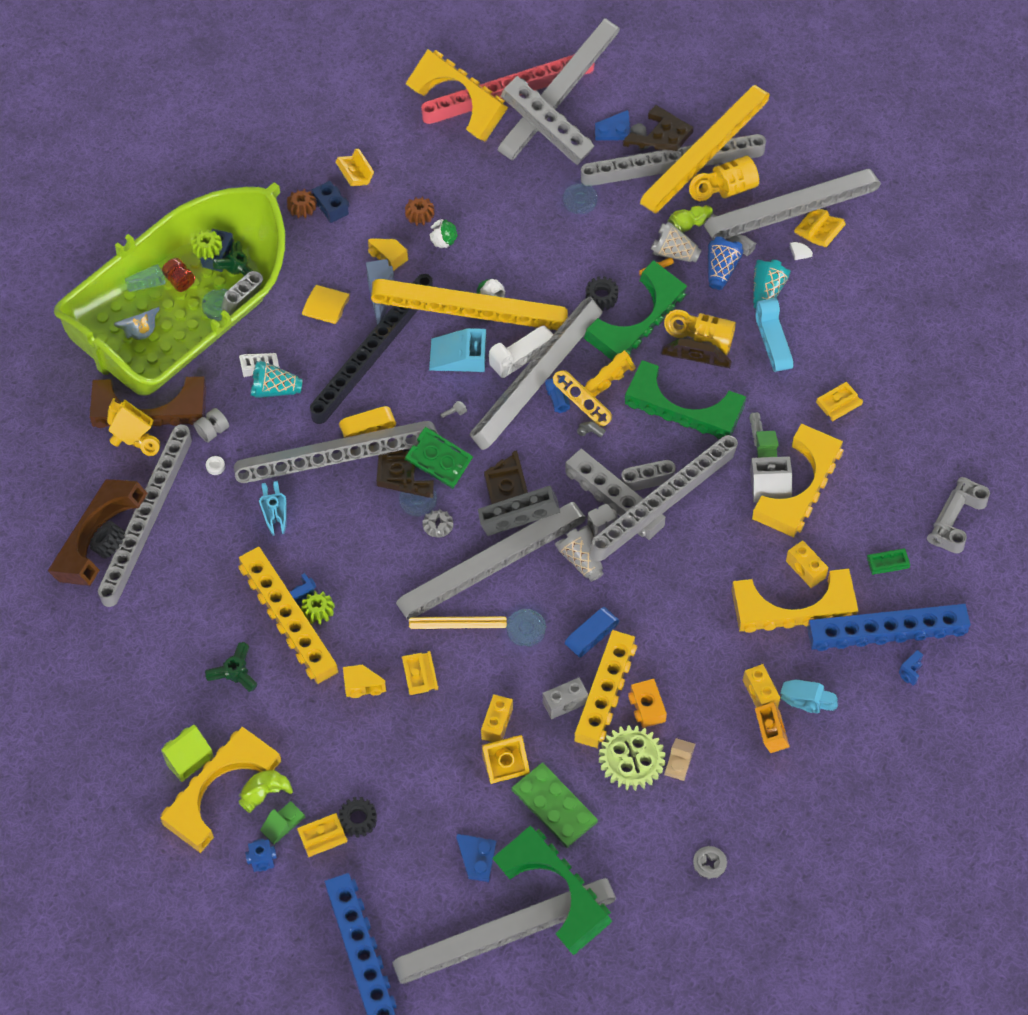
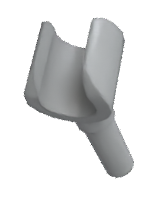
(458, 406)

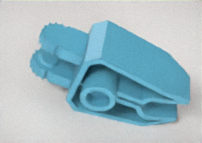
(274, 505)
(808, 696)

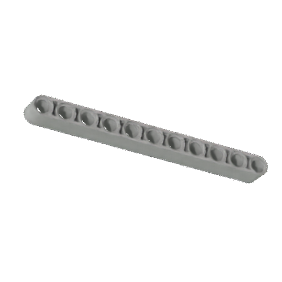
(562, 85)
(661, 161)
(792, 204)
(535, 374)
(327, 457)
(662, 498)
(142, 521)
(490, 561)
(493, 934)

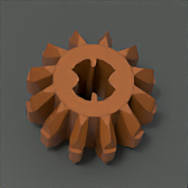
(301, 203)
(419, 211)

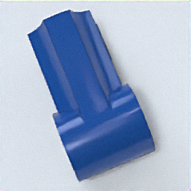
(559, 399)

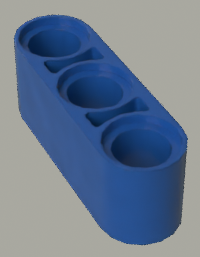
(591, 632)

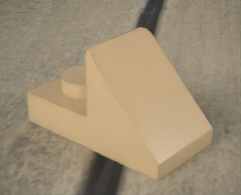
(679, 759)

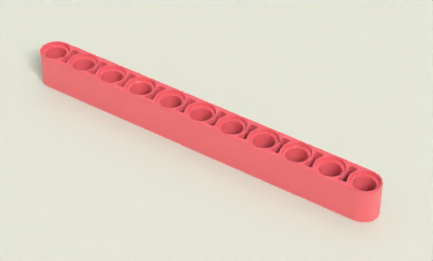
(461, 102)

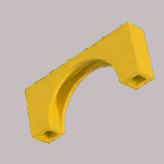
(485, 107)
(789, 513)
(756, 613)
(241, 752)

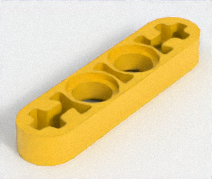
(580, 400)

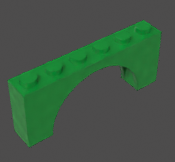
(665, 293)
(715, 420)
(585, 916)

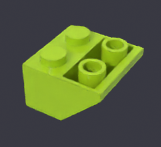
(187, 753)

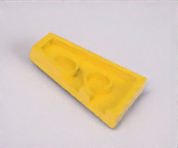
(614, 371)

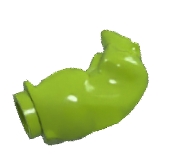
(686, 219)
(260, 785)

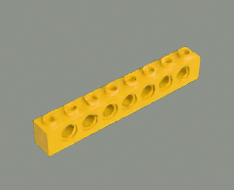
(256, 560)

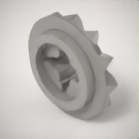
(444, 527)
(712, 854)

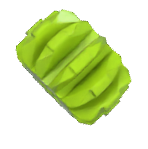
(206, 244)
(317, 607)

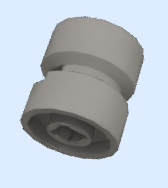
(211, 425)

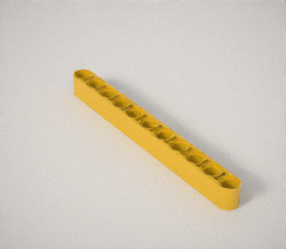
(704, 149)
(467, 304)

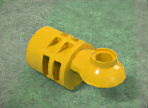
(726, 179)
(701, 328)

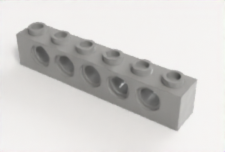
(549, 129)
(583, 462)

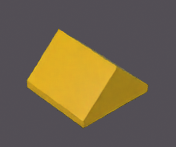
(505, 759)

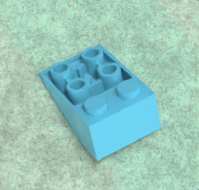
(459, 351)

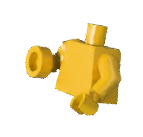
(130, 426)

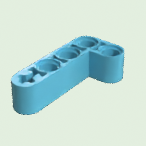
(774, 339)

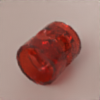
(178, 274)

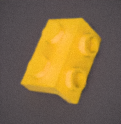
(355, 168)

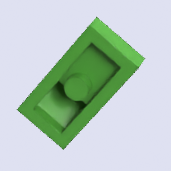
(766, 444)
(281, 822)

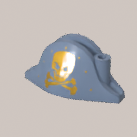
(140, 325)

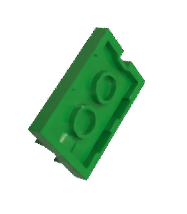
(438, 458)

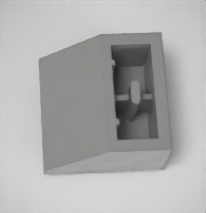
(771, 477)

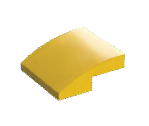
(819, 227)
(325, 304)

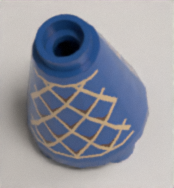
(722, 261)

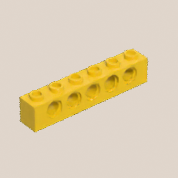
(617, 643)

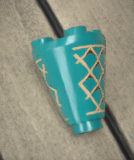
(768, 280)
(273, 381)

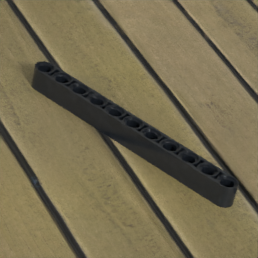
(368, 351)

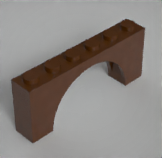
(183, 409)
(112, 498)

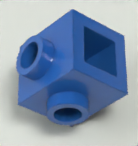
(261, 855)

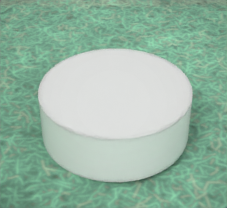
(215, 465)

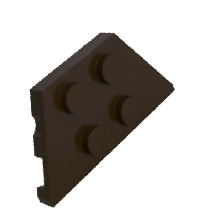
(696, 351)
(505, 479)

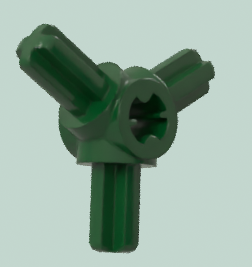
(235, 262)
(239, 675)

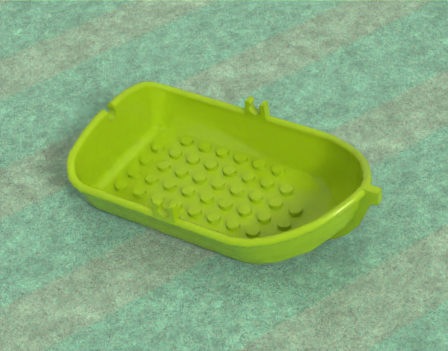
(180, 325)

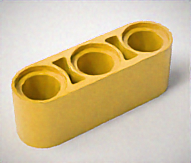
(367, 422)

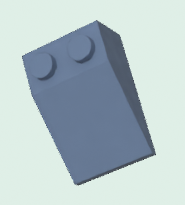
(379, 270)

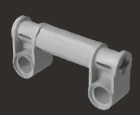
(961, 495)

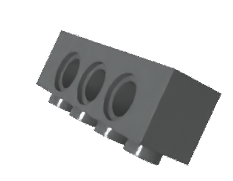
(518, 510)

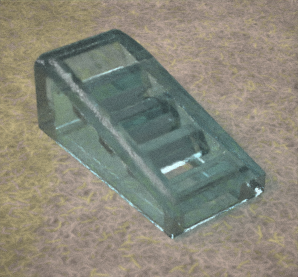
(146, 279)

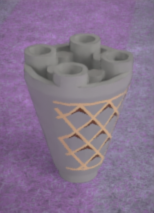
(675, 244)
(577, 550)

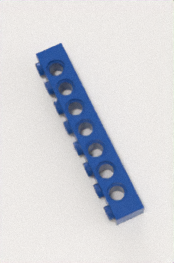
(935, 616)
(338, 888)

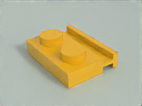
(839, 401)
(419, 673)
(322, 835)

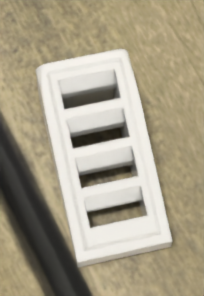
(252, 358)

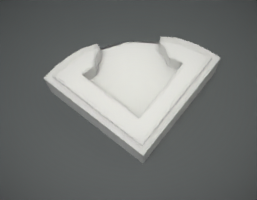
(800, 250)

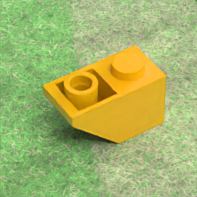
(388, 249)
(362, 681)

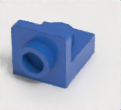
(300, 592)
(909, 668)

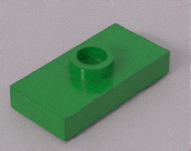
(888, 561)

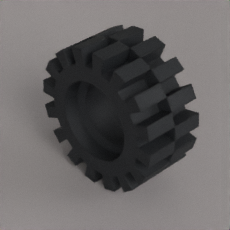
(606, 285)
(107, 539)
(358, 805)

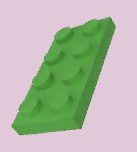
(554, 805)

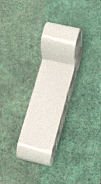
(510, 359)

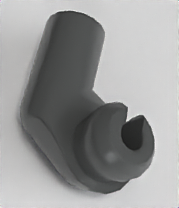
(591, 426)

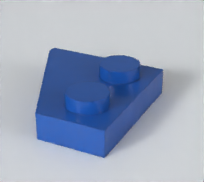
(613, 128)
(477, 856)

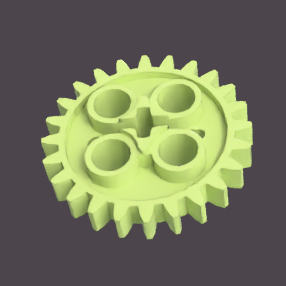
(615, 762)

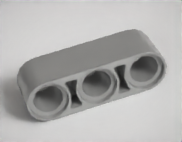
(241, 292)
(654, 469)

